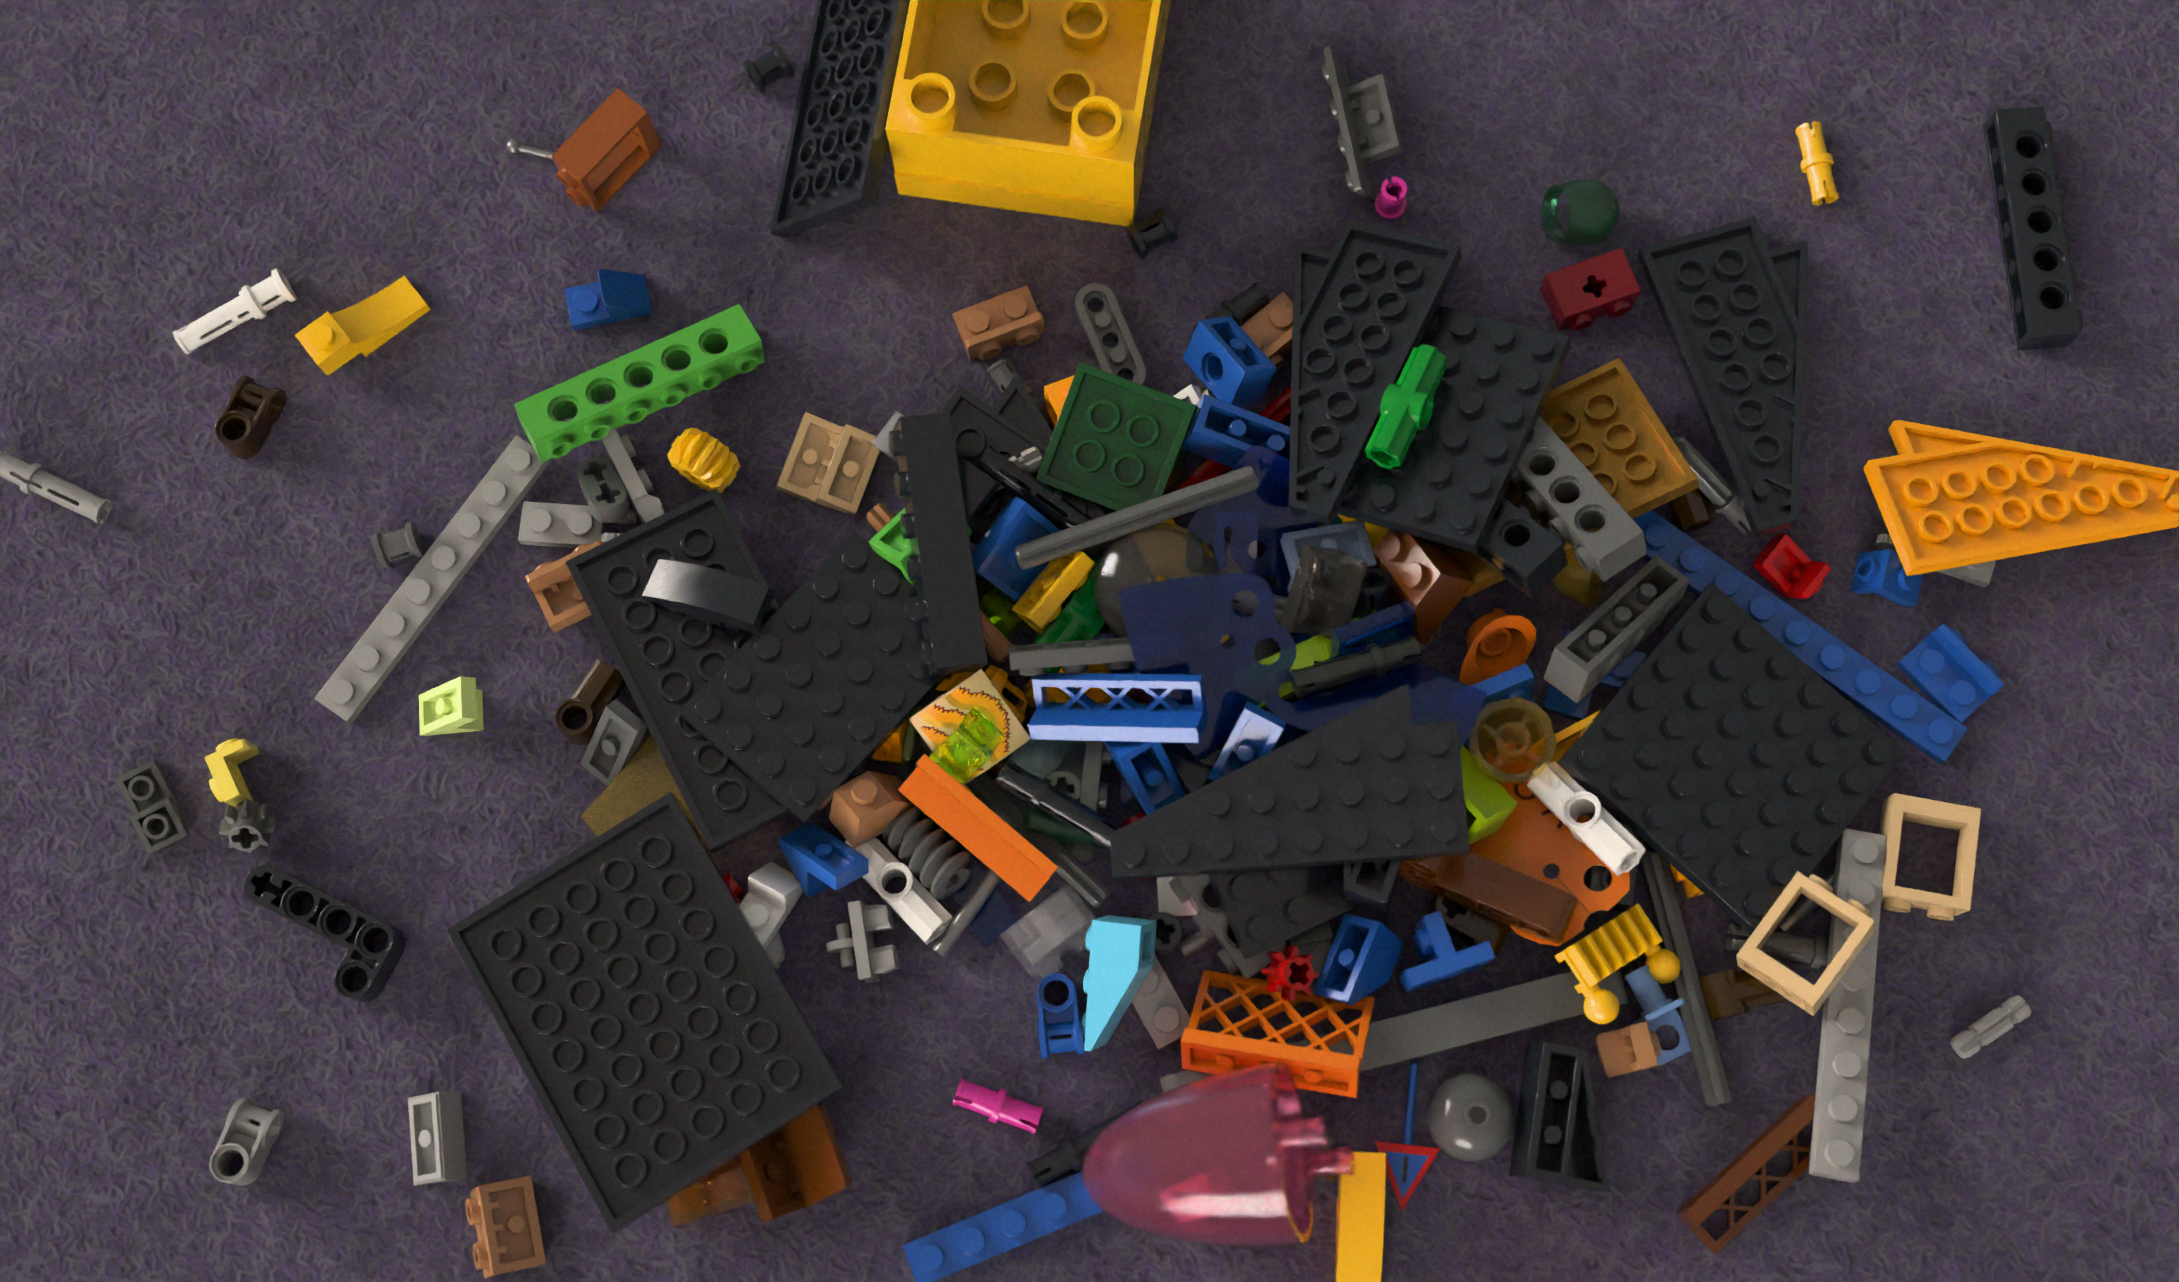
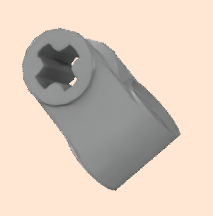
(245, 1138)

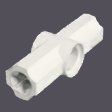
(1601, 833)
(912, 904)

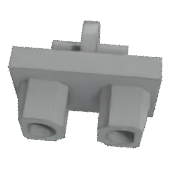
(865, 921)

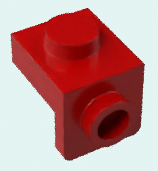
(1790, 568)

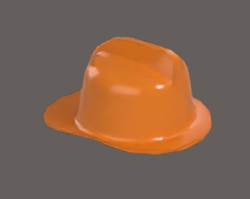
(1496, 645)

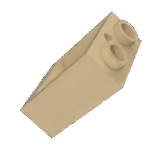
(1938, 814)
(1782, 979)

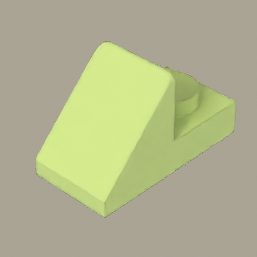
(451, 708)

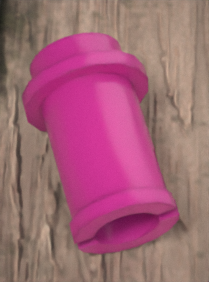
(1391, 200)

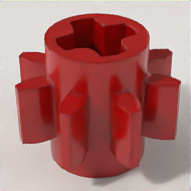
(1279, 972)

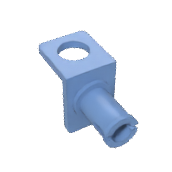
(1658, 1010)

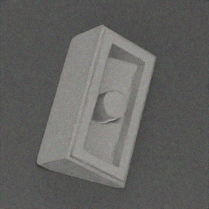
(437, 1137)

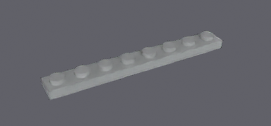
(432, 580)
(1847, 1016)

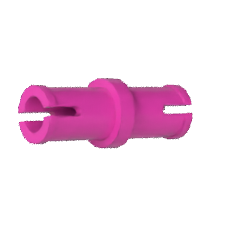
(997, 1106)

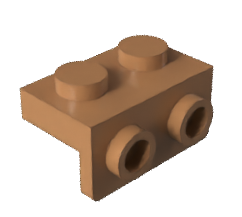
(558, 591)

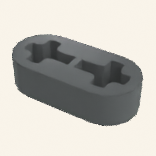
(610, 486)

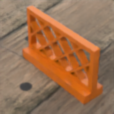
(1311, 1066)

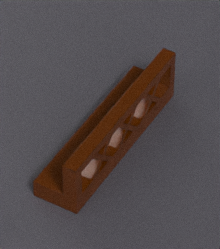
(1743, 1168)

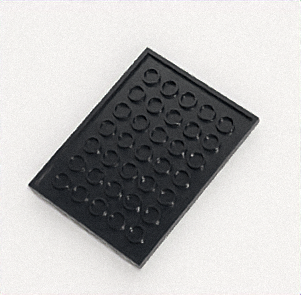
(644, 1012)

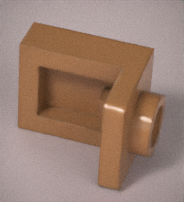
(1628, 1049)

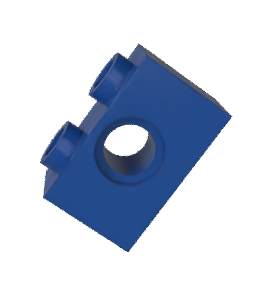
(1229, 362)

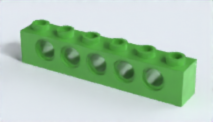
(619, 382)

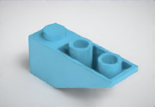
(1118, 964)

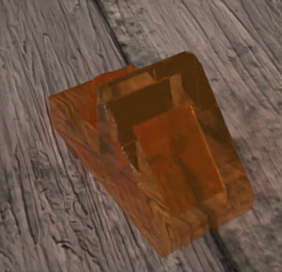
(713, 1194)

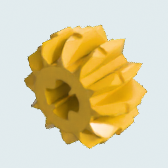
(703, 460)

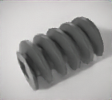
(927, 852)

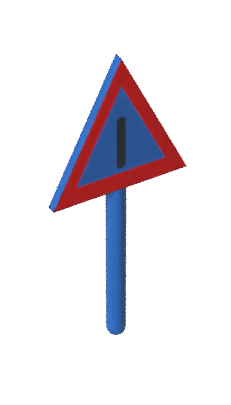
(1405, 1161)

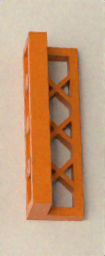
(977, 828)

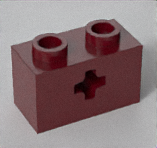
(1605, 275)

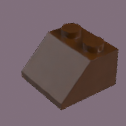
(1424, 576)

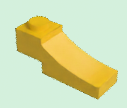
(362, 327)

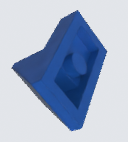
(610, 300)
(1249, 740)
(821, 859)

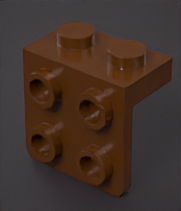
(796, 1166)

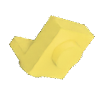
(227, 779)

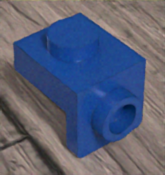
(1884, 574)

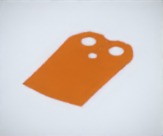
(1533, 841)

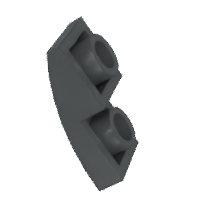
(153, 806)

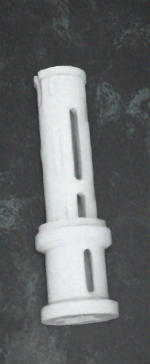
(251, 303)

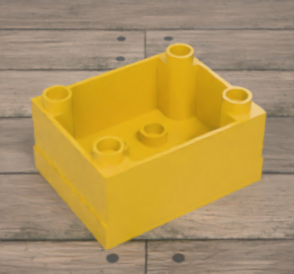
(1027, 104)

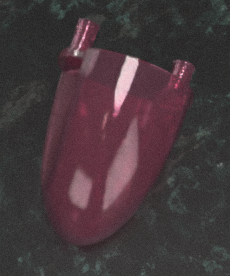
(1216, 1161)

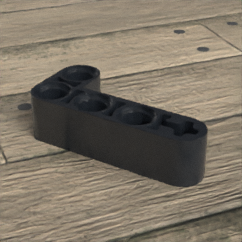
(323, 920)

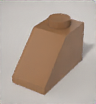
(867, 806)

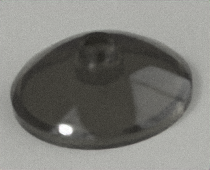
(1141, 558)

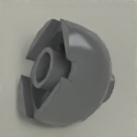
(1471, 1117)

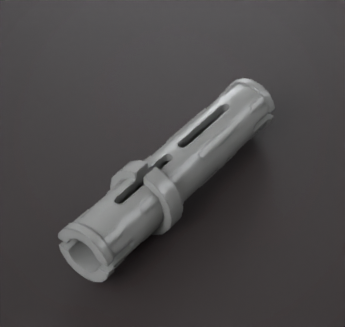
(37, 480)

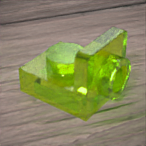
(967, 746)

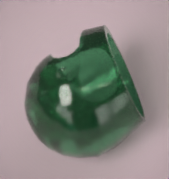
(1592, 212)

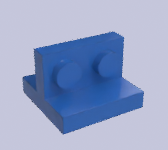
(995, 555)
(1443, 962)

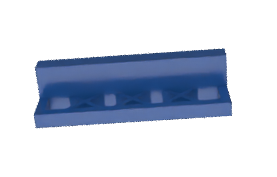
(1121, 720)

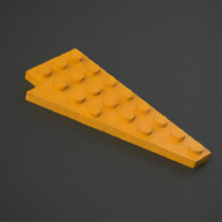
(1988, 498)

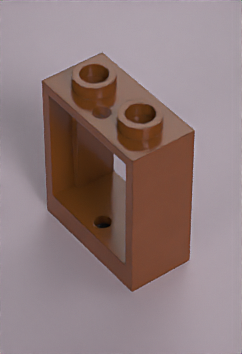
(606, 151)

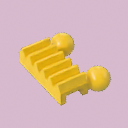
(1609, 950)

